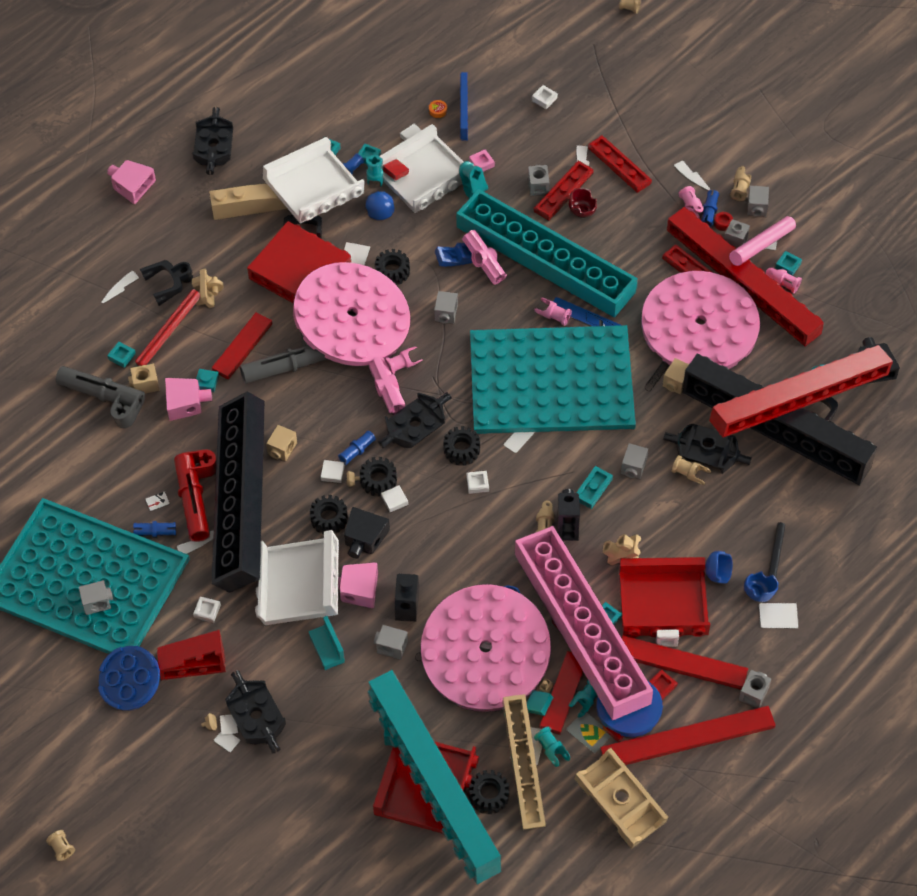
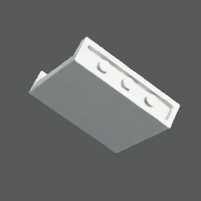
(431, 169)
(311, 180)
(298, 580)

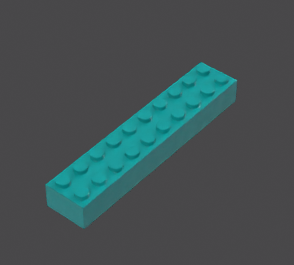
(547, 253)
(434, 777)

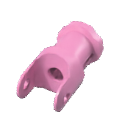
(691, 202)
(781, 277)
(555, 312)
(400, 361)

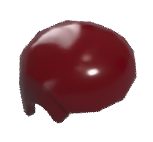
(582, 203)

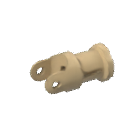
(741, 183)
(689, 469)
(545, 516)

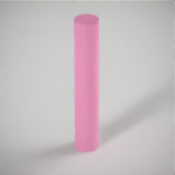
(762, 240)

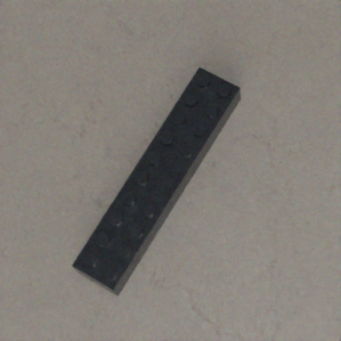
(797, 430)
(238, 493)

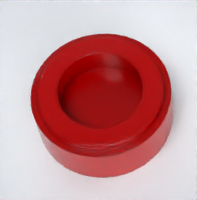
(722, 220)

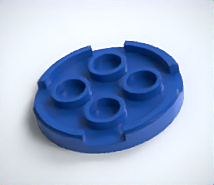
(128, 678)
(634, 723)

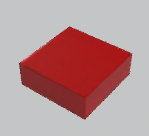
(395, 169)

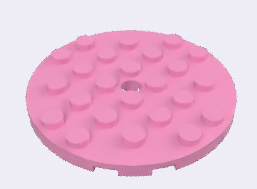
(680, 300)
(351, 340)
(479, 616)

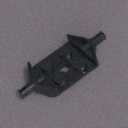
(213, 130)
(425, 410)
(721, 455)
(251, 697)

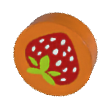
(437, 109)

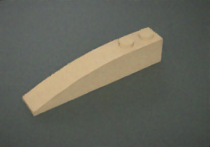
(244, 201)
(523, 761)

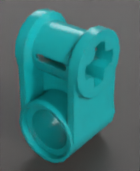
(472, 178)

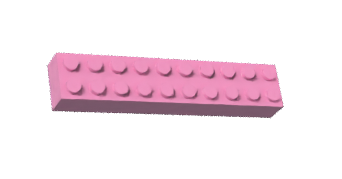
(583, 623)

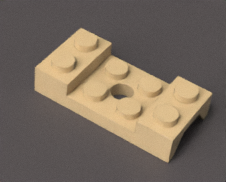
(638, 814)

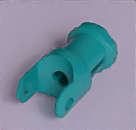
(374, 170)
(585, 698)
(551, 746)

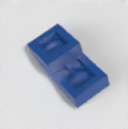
(453, 255)

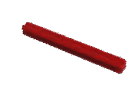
(168, 328)

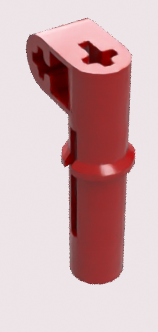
(190, 474)

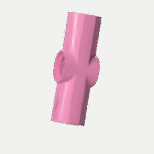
(484, 257)
(386, 385)

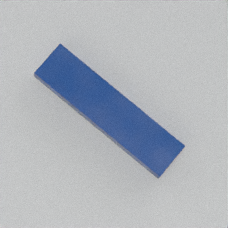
(463, 106)

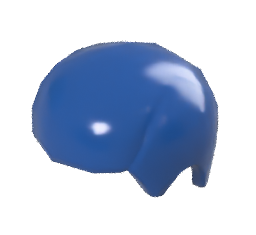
(379, 205)
(719, 567)
(760, 587)

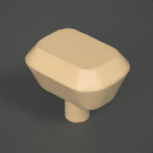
(351, 478)
(545, 686)
(211, 723)

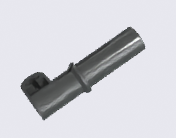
(280, 363)
(105, 390)

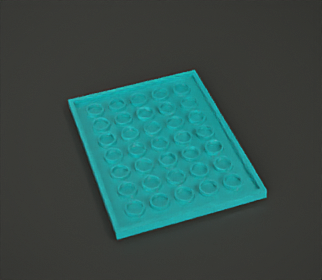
(551, 379)
(70, 550)

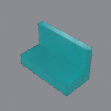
(327, 645)

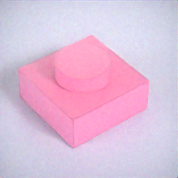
(482, 160)

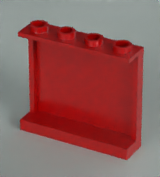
(291, 259)
(663, 596)
(402, 800)

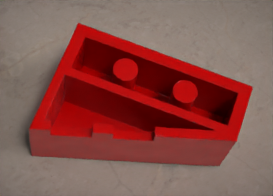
(192, 657)

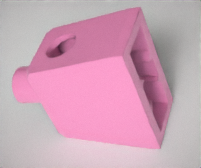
(131, 179)
(184, 397)
(359, 584)

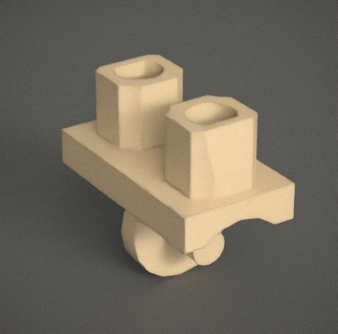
(208, 288)
(624, 548)

